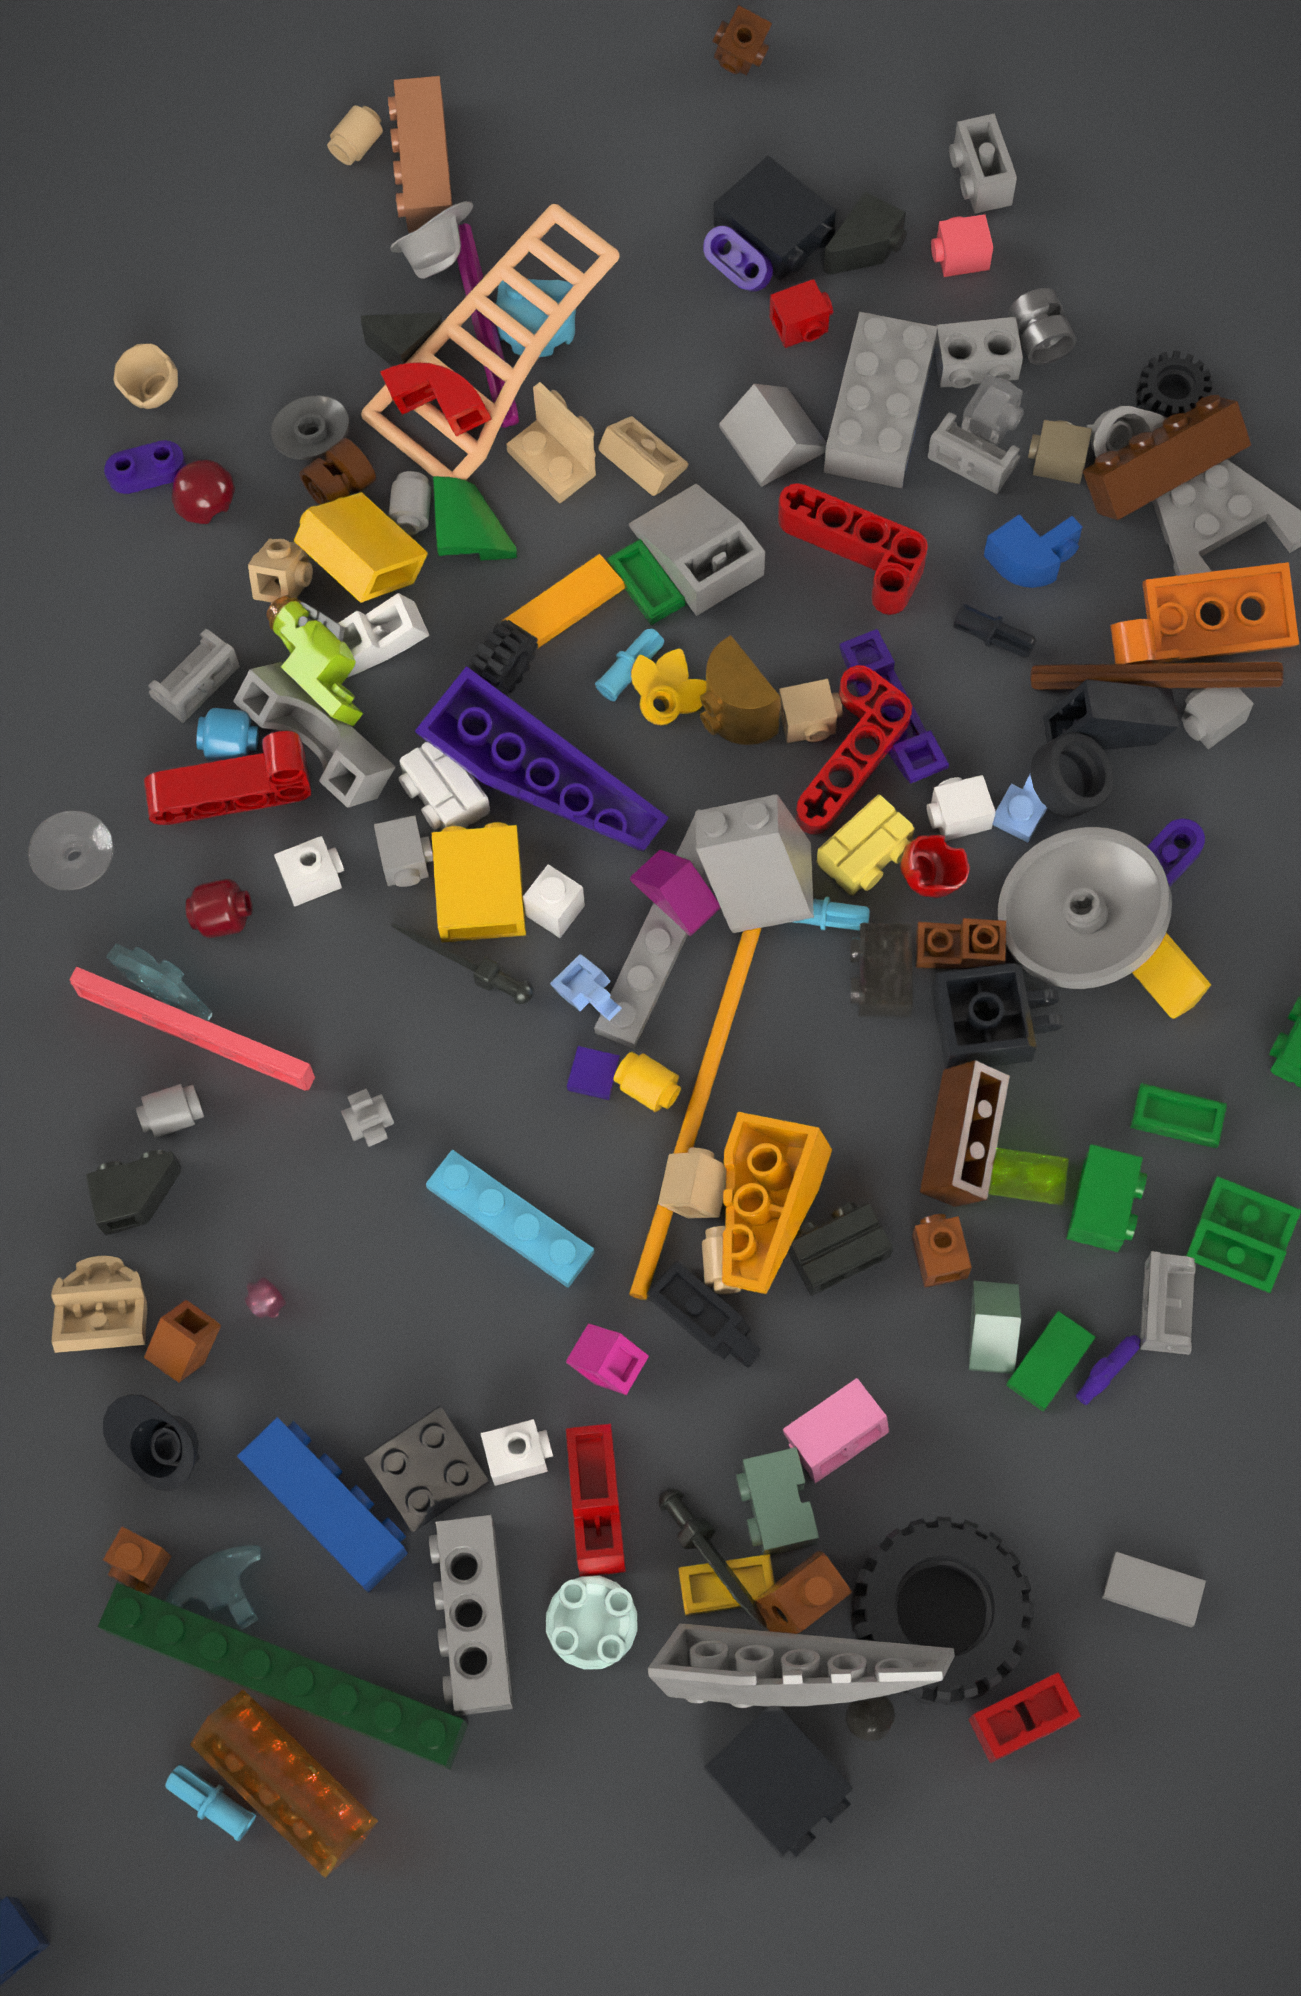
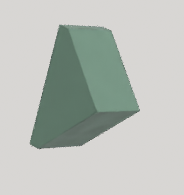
(994, 1327)

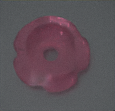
(264, 1299)

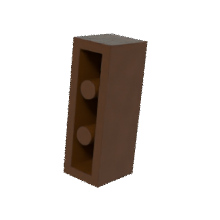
(964, 1134)

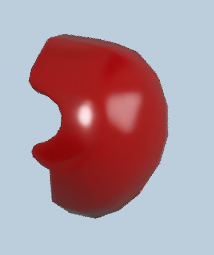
(933, 866)

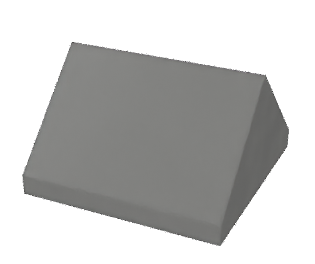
(771, 432)

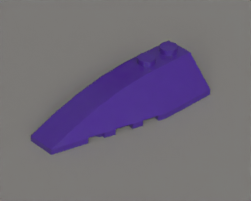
(533, 763)

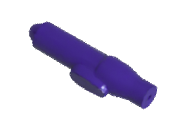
(1107, 1369)

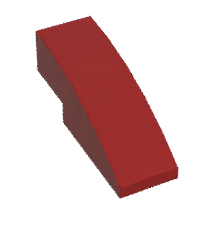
(595, 1500)

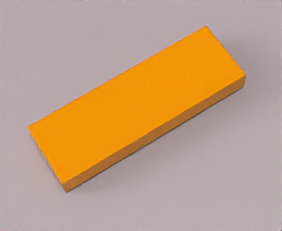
(568, 600)

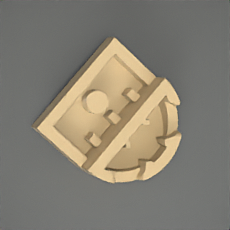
(99, 1307)

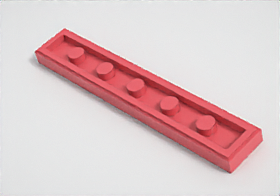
(192, 1029)

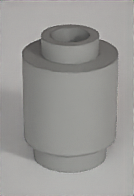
(410, 502)
(169, 1110)

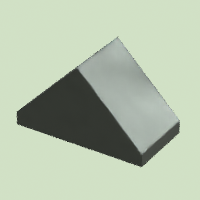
(398, 335)

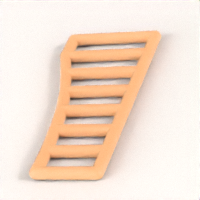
(534, 344)

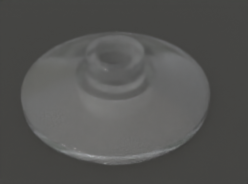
(63, 835)

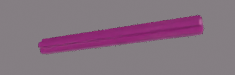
(484, 328)

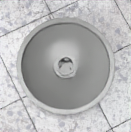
(1085, 907)

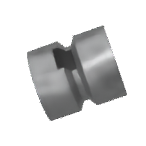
(1042, 326)

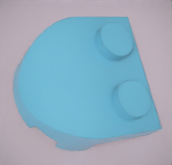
(533, 317)

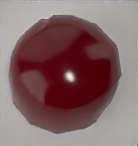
(202, 491)

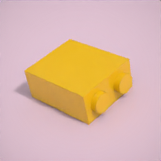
(360, 546)
(478, 882)

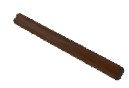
(1161, 675)

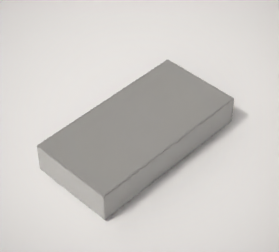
(1153, 1589)

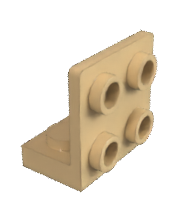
(556, 446)

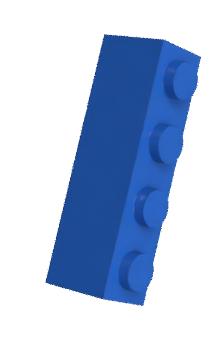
(323, 1504)

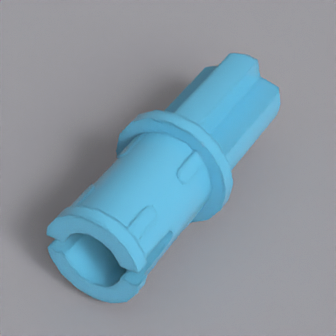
(619, 674)
(837, 915)
(210, 1801)

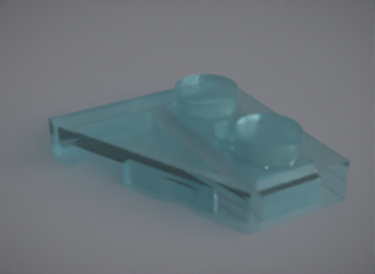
(160, 979)

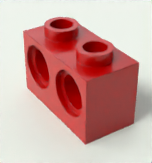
(1024, 1717)

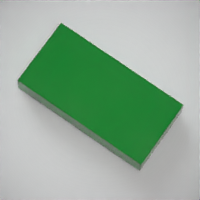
(646, 582)
(1178, 1115)
(1050, 1361)

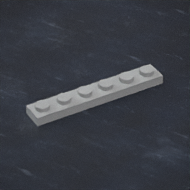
(648, 964)

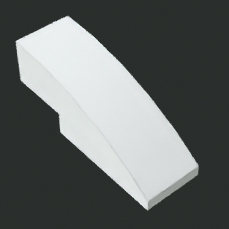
(383, 632)

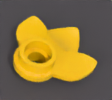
(669, 683)

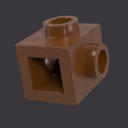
(741, 41)

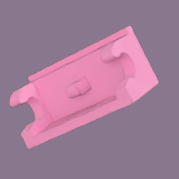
(837, 1430)

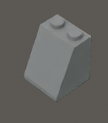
(756, 862)

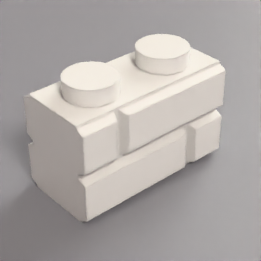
(444, 787)

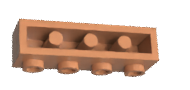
(422, 149)

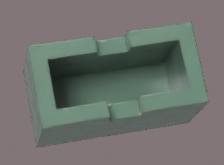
(779, 1516)

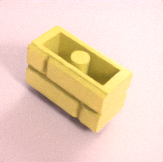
(865, 846)

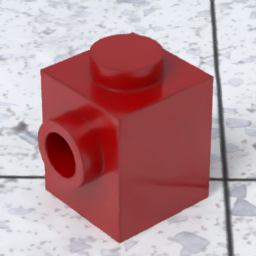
(800, 313)

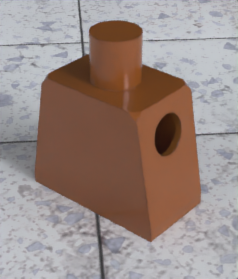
(803, 1595)

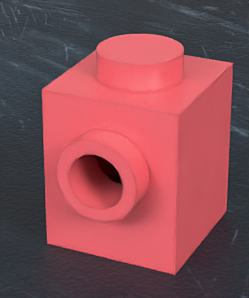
(963, 245)

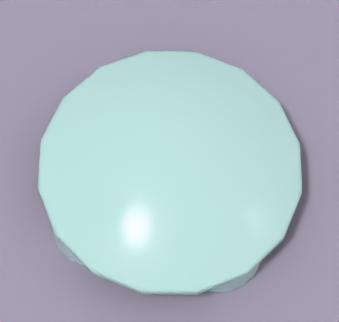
(591, 1622)

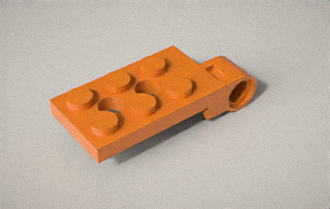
(1175, 625)

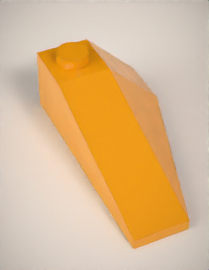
(770, 1185)

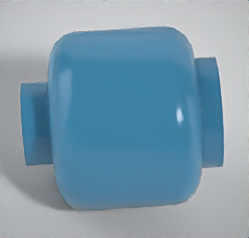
(226, 734)

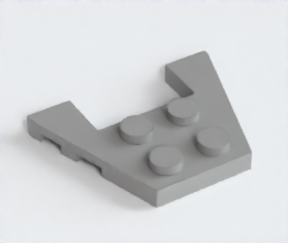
(1218, 509)

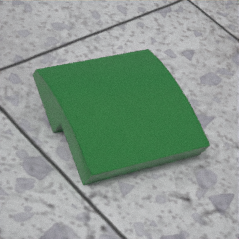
(1243, 1234)

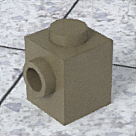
(1060, 451)

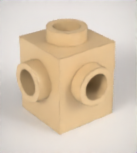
(279, 570)

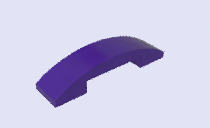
(916, 750)

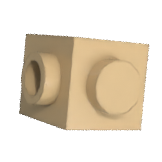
(809, 711)
(693, 1184)

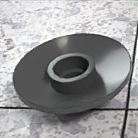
(309, 427)

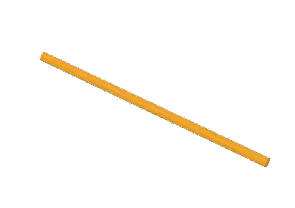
(698, 1103)

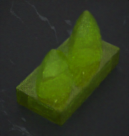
(1029, 1176)

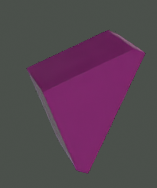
(677, 890)

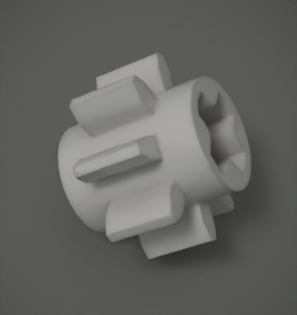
(367, 1117)

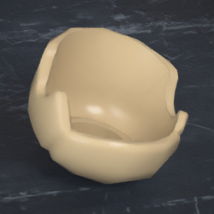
(146, 376)

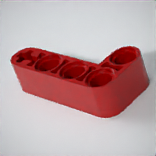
(796, 517)
(847, 757)
(231, 784)

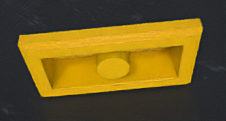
(1172, 978)

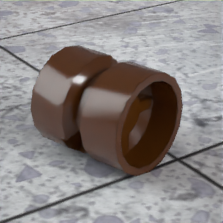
(341, 473)

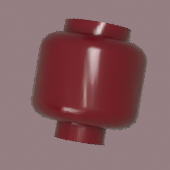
(218, 908)

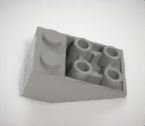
(701, 547)

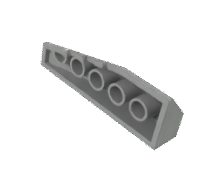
(789, 1668)

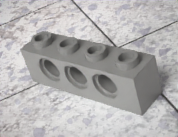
(492, 1687)

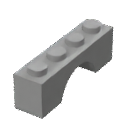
(350, 764)

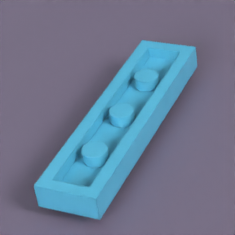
(510, 1218)

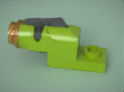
(317, 656)

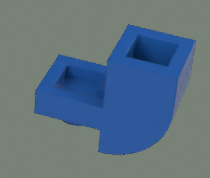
(1028, 558)

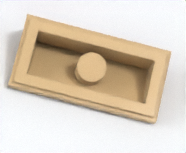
(641, 455)

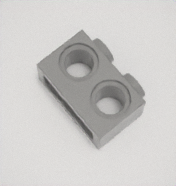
(976, 344)

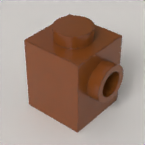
(941, 1250)
(182, 1341)

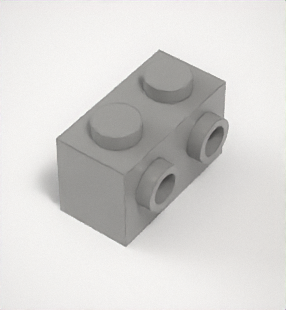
(983, 163)

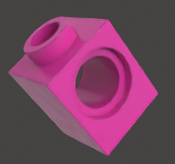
(607, 1359)

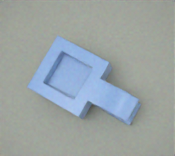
(1020, 811)
(584, 984)

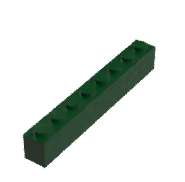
(283, 1676)

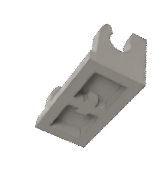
(971, 455)
(196, 677)
(1167, 1303)

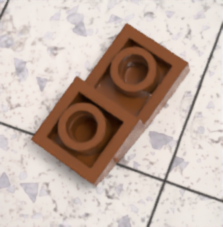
(961, 945)

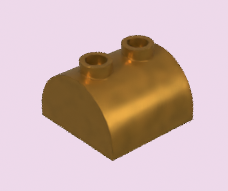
(738, 697)

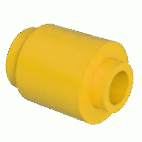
(647, 1081)

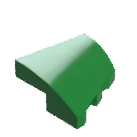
(467, 522)

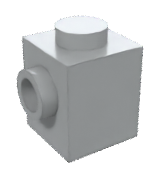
(1215, 713)
(403, 851)

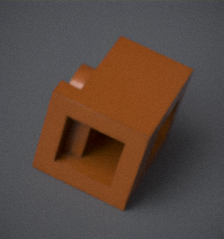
(136, 1561)

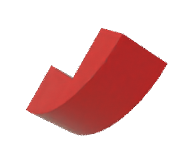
(420, 383)

